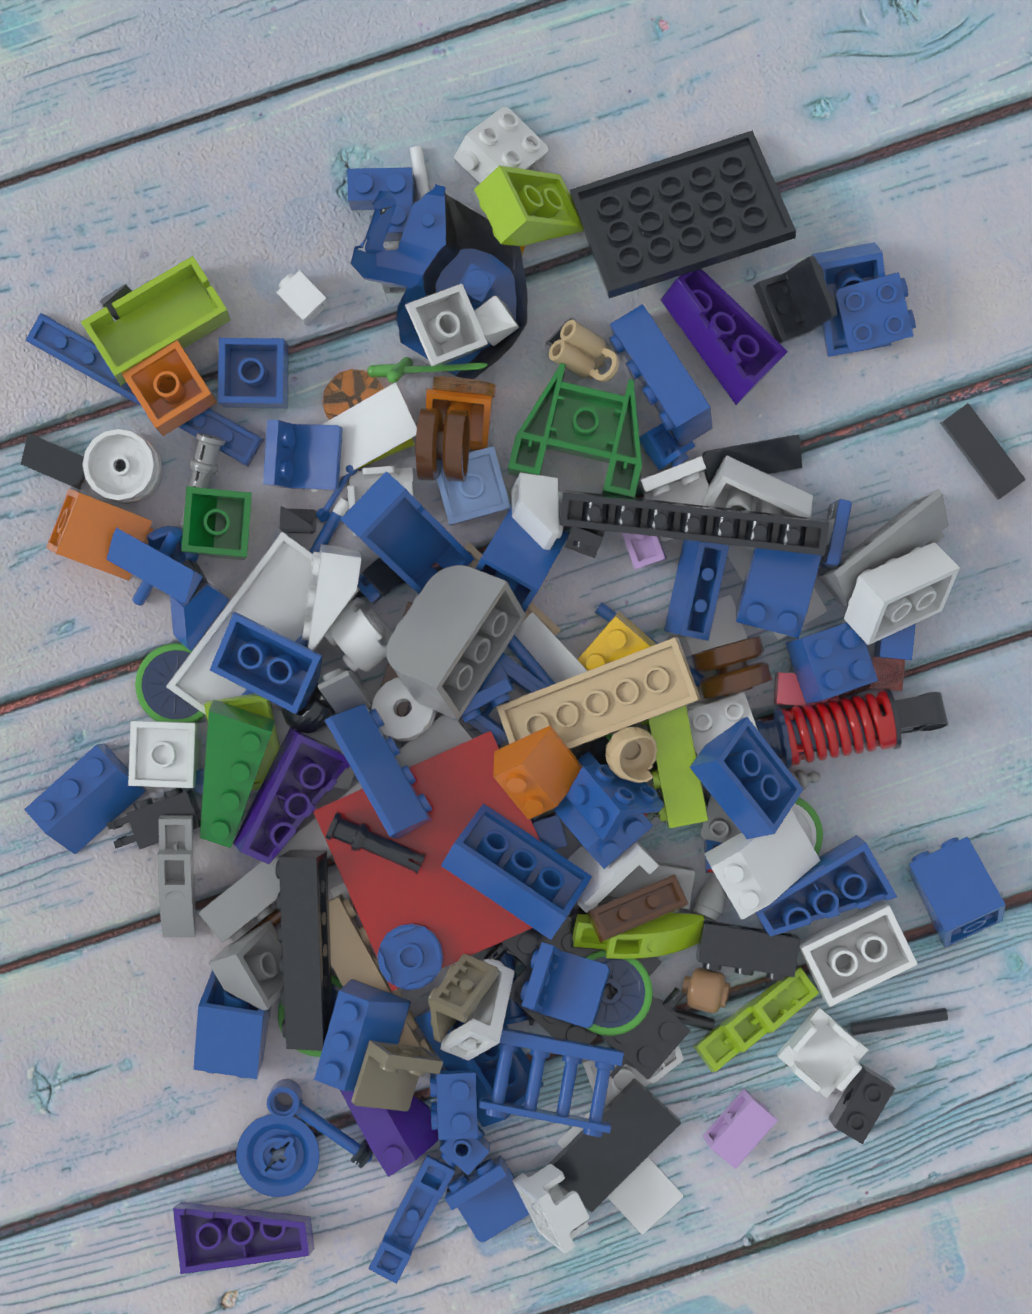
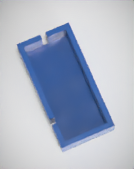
(403, 533)

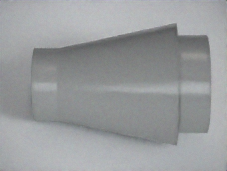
(711, 899)

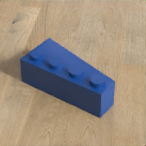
(662, 375)

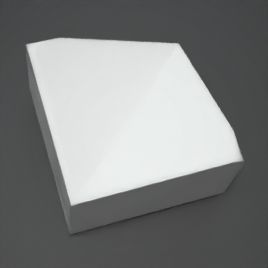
(495, 320)

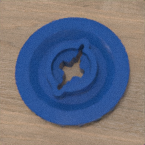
(283, 1176)

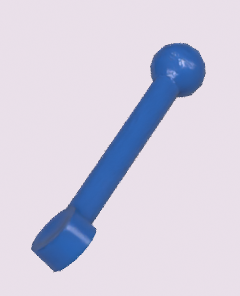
(323, 513)

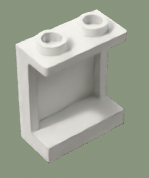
(607, 879)
(486, 1022)

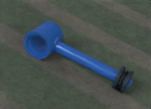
(361, 1152)

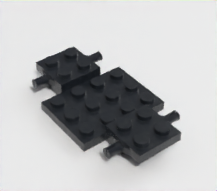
(643, 1046)

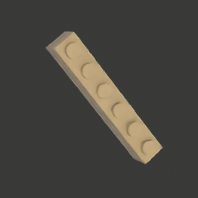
(356, 960)

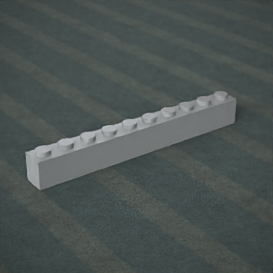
(260, 887)

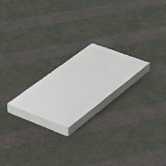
(270, 596)

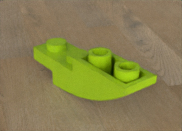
(653, 939)

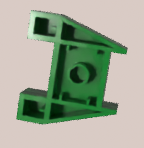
(584, 425)

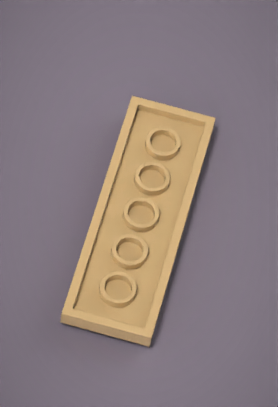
(606, 697)

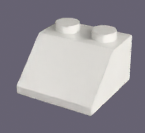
(446, 325)

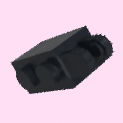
(145, 817)

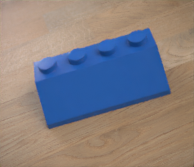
(379, 770)
(516, 871)
(485, 1067)

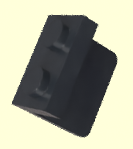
(796, 300)

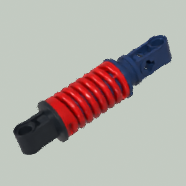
(850, 725)

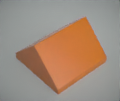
(478, 407)

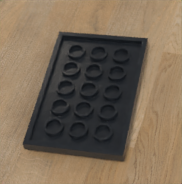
(682, 214)

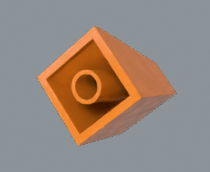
(86, 531)

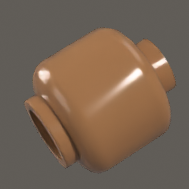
(706, 990)

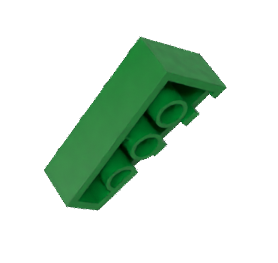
(231, 764)

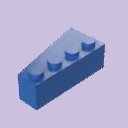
(838, 883)

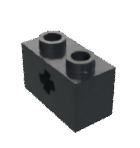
(861, 1104)

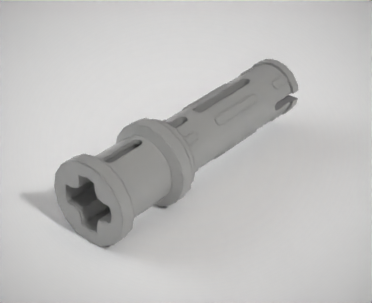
(204, 462)

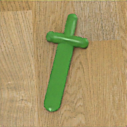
(395, 372)

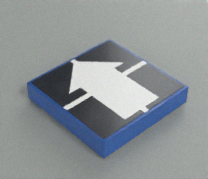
(838, 520)

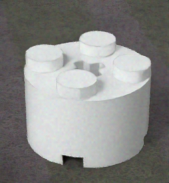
(360, 636)

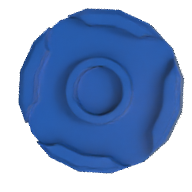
(410, 956)

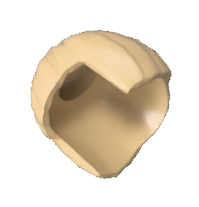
(631, 754)

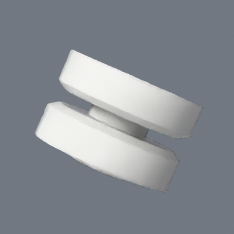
(105, 458)

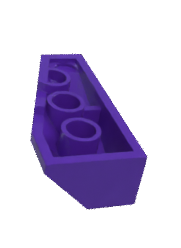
(395, 1135)

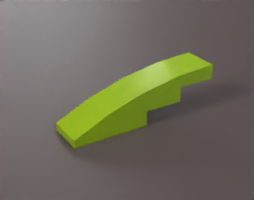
(755, 1020)

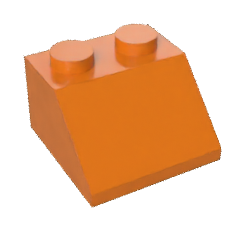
(169, 388)
(536, 771)

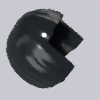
(312, 717)

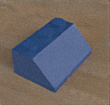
(267, 663)
(747, 779)
(85, 799)
(358, 1016)

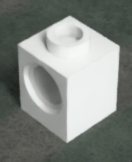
(302, 297)

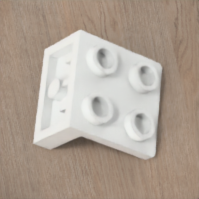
(678, 484)

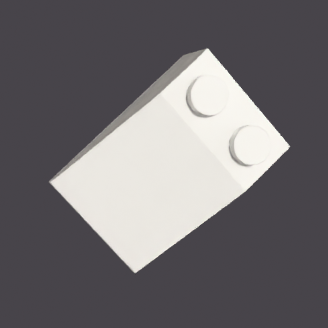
(762, 867)

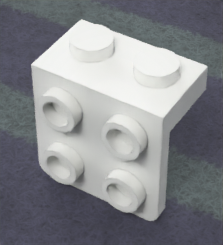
(499, 141)
(712, 719)

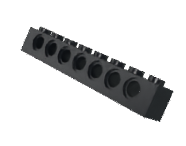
(694, 522)

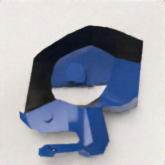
(438, 250)

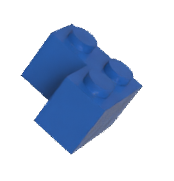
(367, 182)

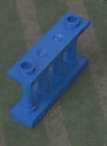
(573, 1053)

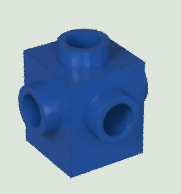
(466, 1155)

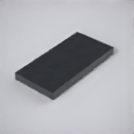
(601, 1164)

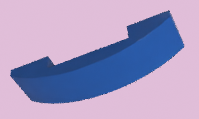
(411, 1218)

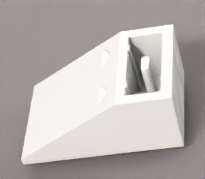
(335, 584)

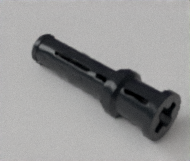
(360, 837)

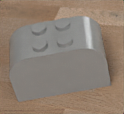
(453, 637)

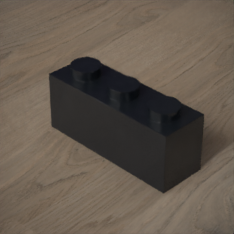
(747, 950)

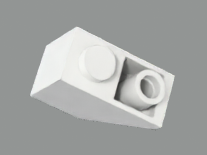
(537, 507)

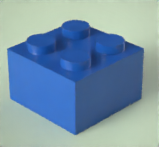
(253, 373)
(831, 662)

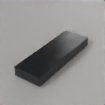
(983, 451)

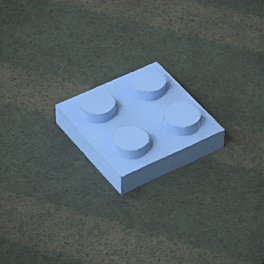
(481, 492)

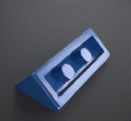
(153, 566)

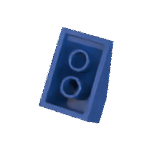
(842, 269)
(777, 590)

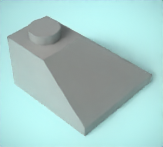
(252, 967)

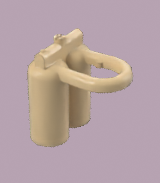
(583, 352)

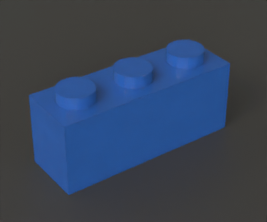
(696, 589)

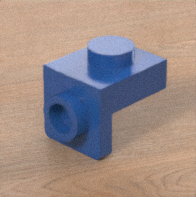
(663, 448)

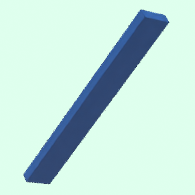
(86, 358)

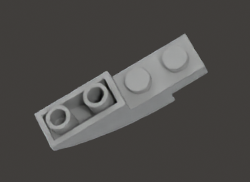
(176, 876)

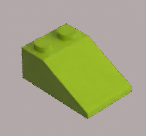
(527, 206)

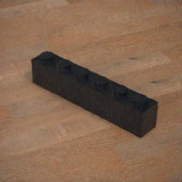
(305, 948)

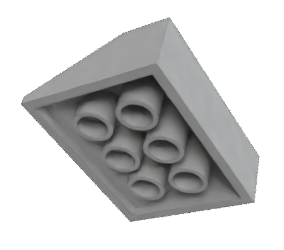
(911, 528)

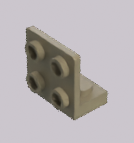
(459, 993)
(391, 1075)

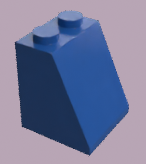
(519, 559)
(602, 851)
(956, 890)
(229, 1033)

